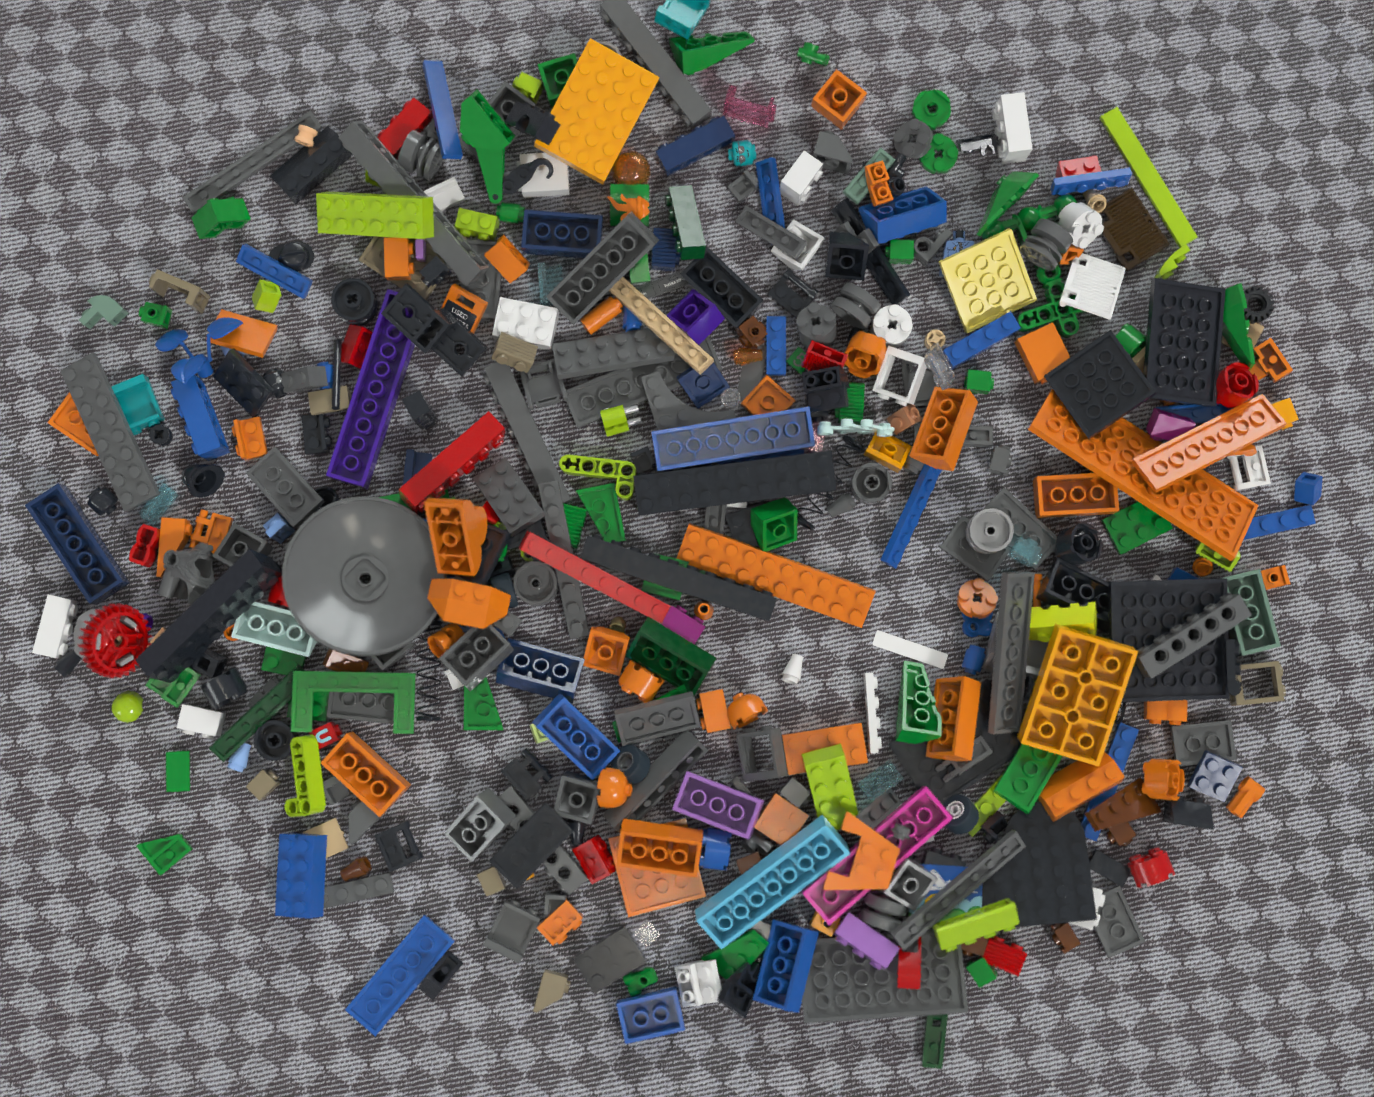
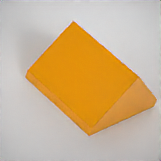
(888, 451)

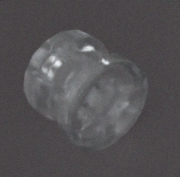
(731, 395)

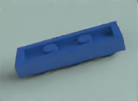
(776, 345)

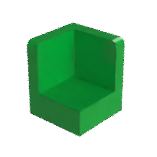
(981, 971)

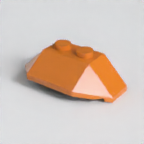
(468, 602)

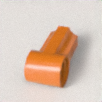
(1248, 792)

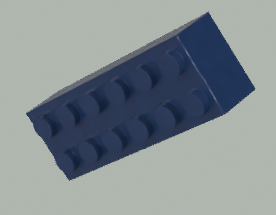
(77, 544)

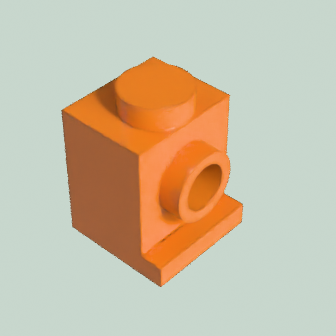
(1280, 577)

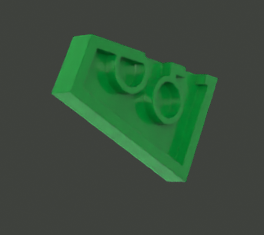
(604, 510)
(480, 708)
(735, 954)

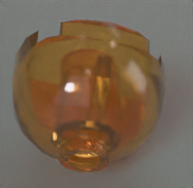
(631, 169)

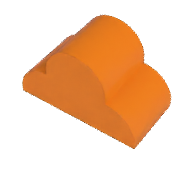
(456, 534)

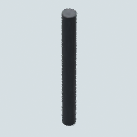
(336, 374)

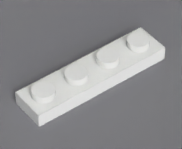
(871, 705)

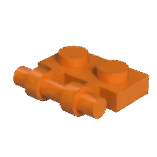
(217, 529)

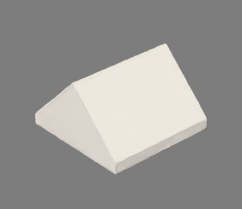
(812, 238)

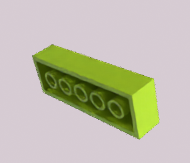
(375, 215)

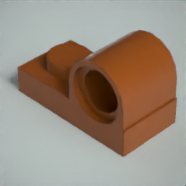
(343, 662)

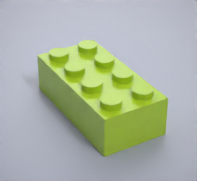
(830, 784)

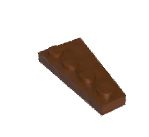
(1123, 807)

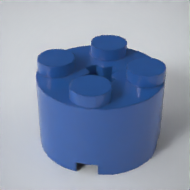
(716, 849)

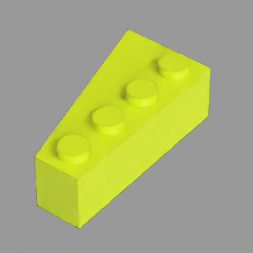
(1074, 617)

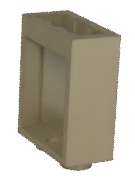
(1279, 689)

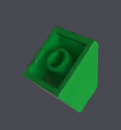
(774, 524)

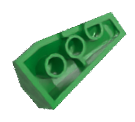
(700, 53)

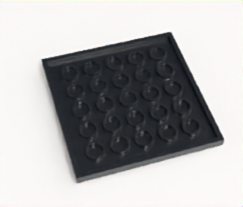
(1150, 609)

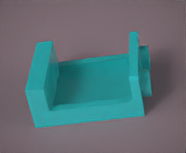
(681, 15)
(138, 403)

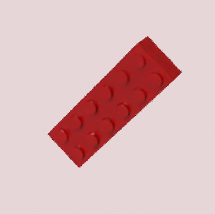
(453, 463)

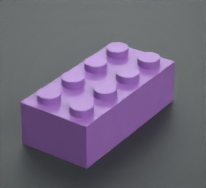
(718, 805)

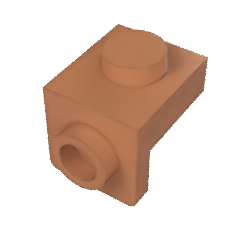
(904, 418)

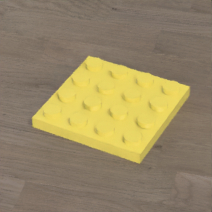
(988, 280)

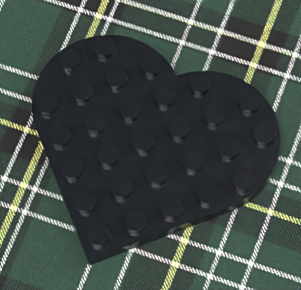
(1050, 875)

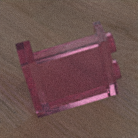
(748, 111)

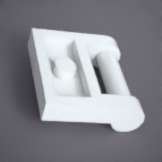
(1255, 470)

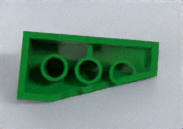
(1008, 192)
(1236, 326)
(917, 712)

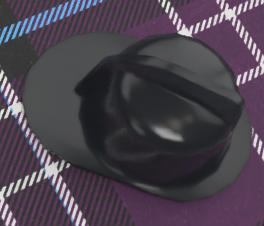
(294, 255)

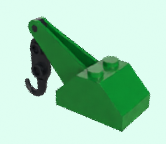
(490, 135)

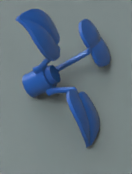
(200, 364)

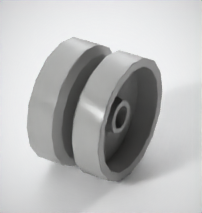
(989, 519)

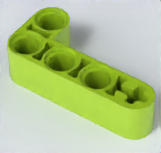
(597, 471)
(307, 778)

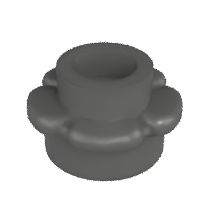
(900, 831)

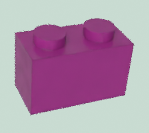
(1168, 425)
(683, 625)

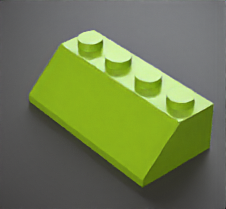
(975, 924)

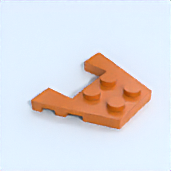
(872, 862)

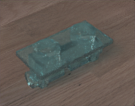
(158, 506)

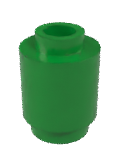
(510, 212)

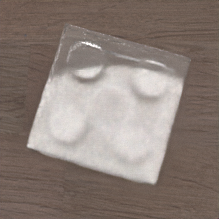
(940, 367)

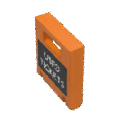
(467, 316)

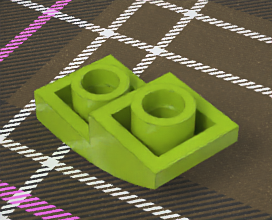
(1167, 268)

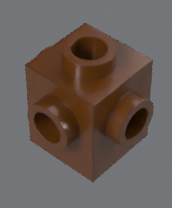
(751, 333)

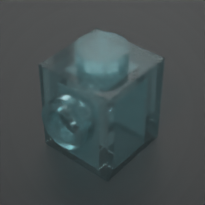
(1026, 551)

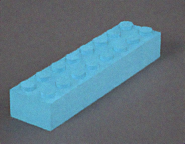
(772, 882)

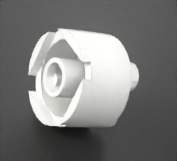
(1081, 223)
(894, 316)

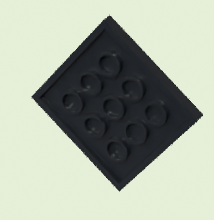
(1100, 384)

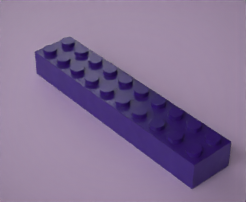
(372, 402)

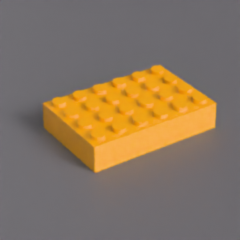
(598, 110)
(1077, 695)

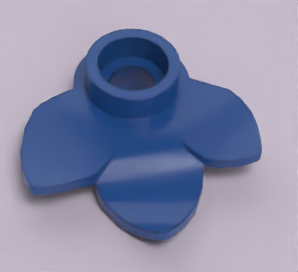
(982, 626)

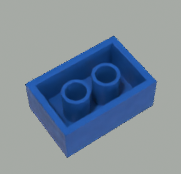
(650, 1015)

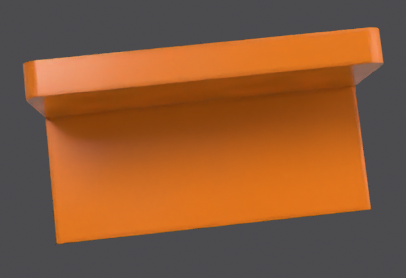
(507, 259)

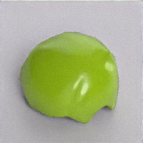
(127, 706)

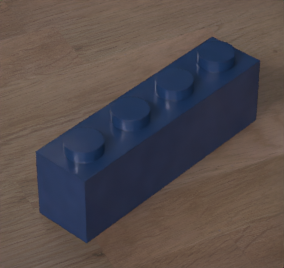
(695, 145)

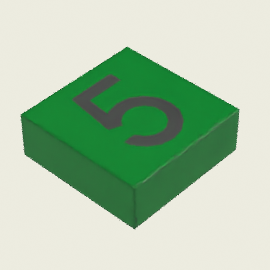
(796, 360)

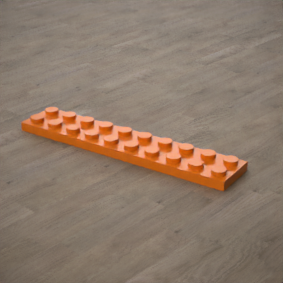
(776, 574)

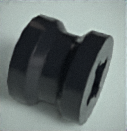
(165, 437)

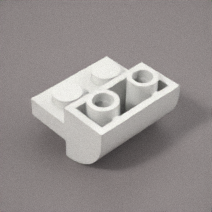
(698, 982)

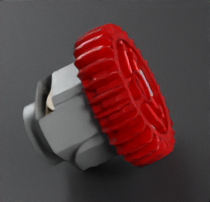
(111, 639)

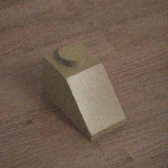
(551, 989)

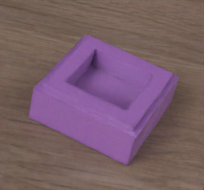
(420, 250)

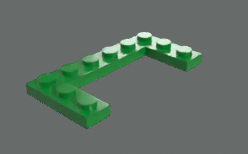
(308, 682)

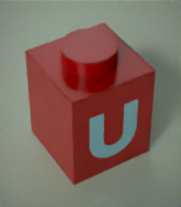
(327, 734)

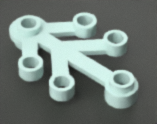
(847, 426)

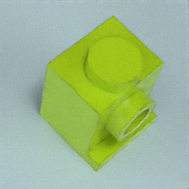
(528, 86)

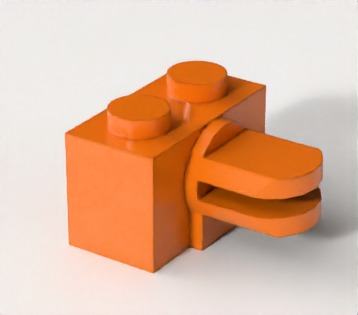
(1270, 362)

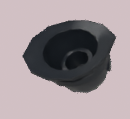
(202, 479)

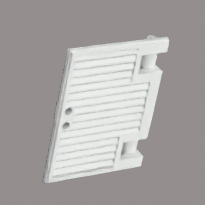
(1094, 286)

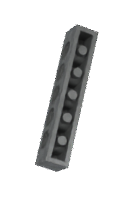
(1235, 613)
(564, 859)

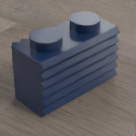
(664, 252)

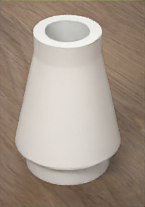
(792, 671)

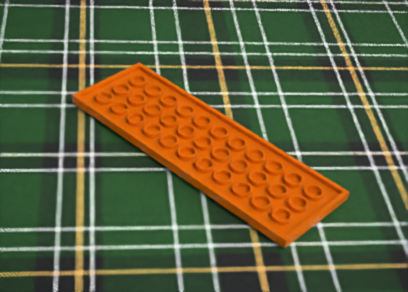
(1194, 504)

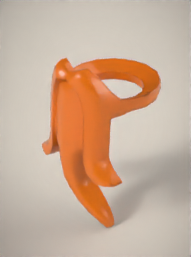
(638, 206)

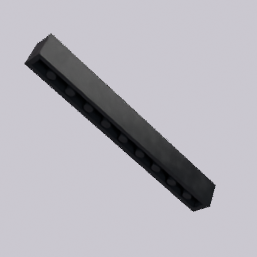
(678, 578)

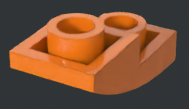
(877, 183)

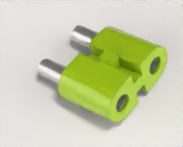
(616, 421)

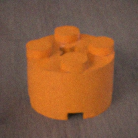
(865, 354)
(640, 681)
(1163, 779)

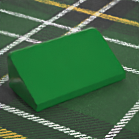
(177, 771)

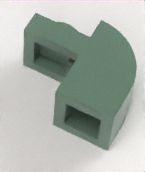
(103, 307)

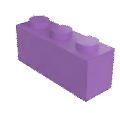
(865, 941)

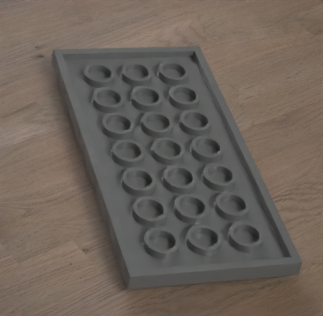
(851, 989)

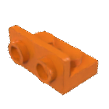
(249, 438)
(560, 922)

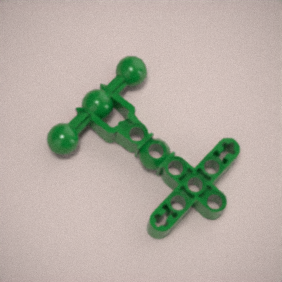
(1023, 222)

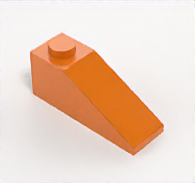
(173, 536)

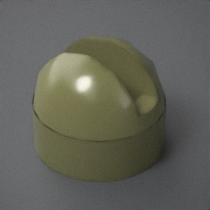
(618, 624)

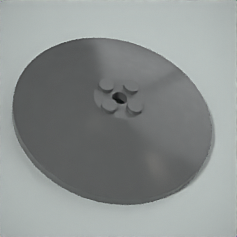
(339, 547)

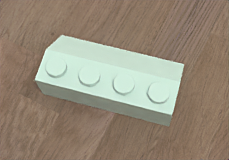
(274, 629)

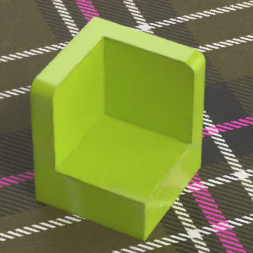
(266, 296)

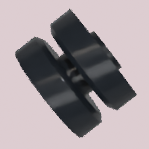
(343, 301)

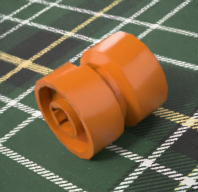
(444, 639)

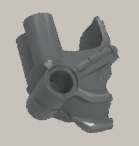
(187, 573)

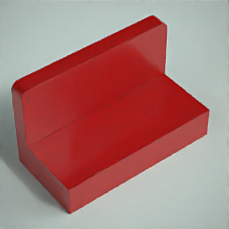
(355, 345)

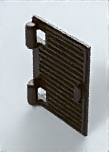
(1131, 230)

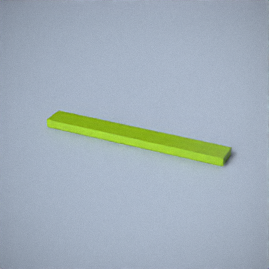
(1148, 177)

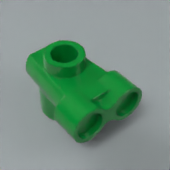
(810, 54)
(637, 982)

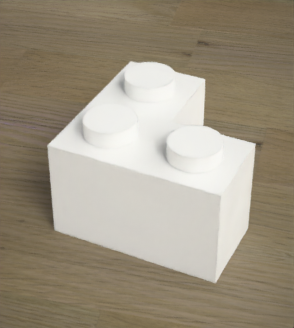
(797, 181)

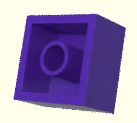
(696, 316)

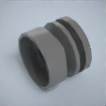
(420, 155)
(1046, 244)

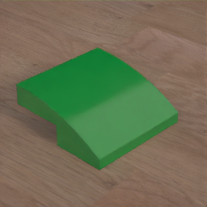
(628, 191)
(177, 690)

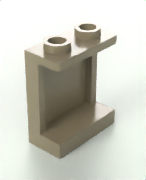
(196, 298)

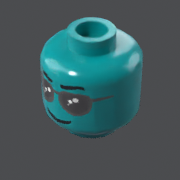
(742, 153)

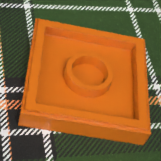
(767, 398)

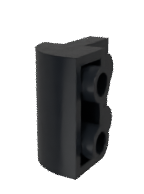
(826, 389)

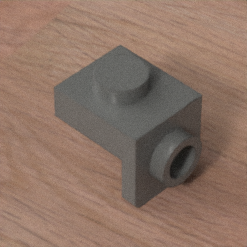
(743, 186)

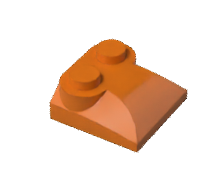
(606, 650)

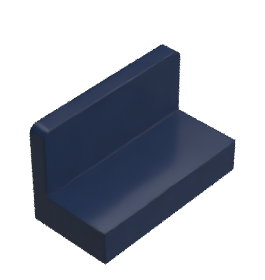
(414, 463)

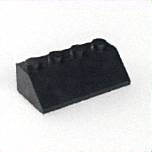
(311, 165)
(723, 288)
(1071, 585)

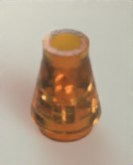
(745, 356)

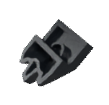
(740, 988)

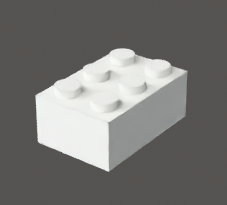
(1012, 128)
(527, 322)

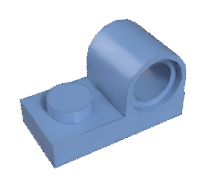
(278, 528)

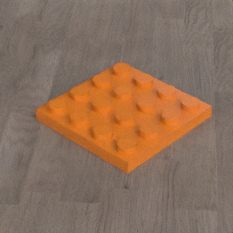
(653, 890)

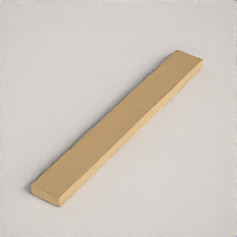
(661, 325)

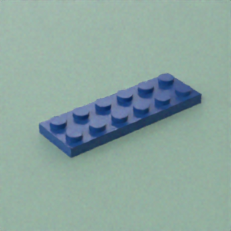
(400, 975)

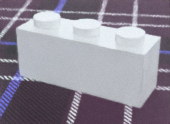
(55, 627)

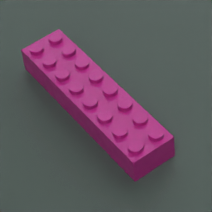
(919, 813)

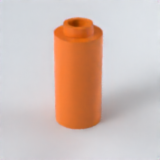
(601, 314)

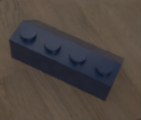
(540, 670)

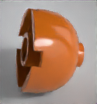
(745, 709)
(614, 788)

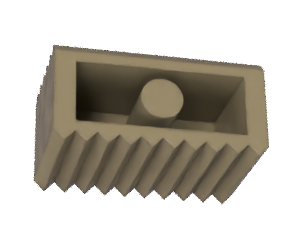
(514, 352)

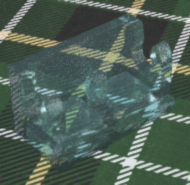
(880, 781)

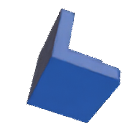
(1308, 488)

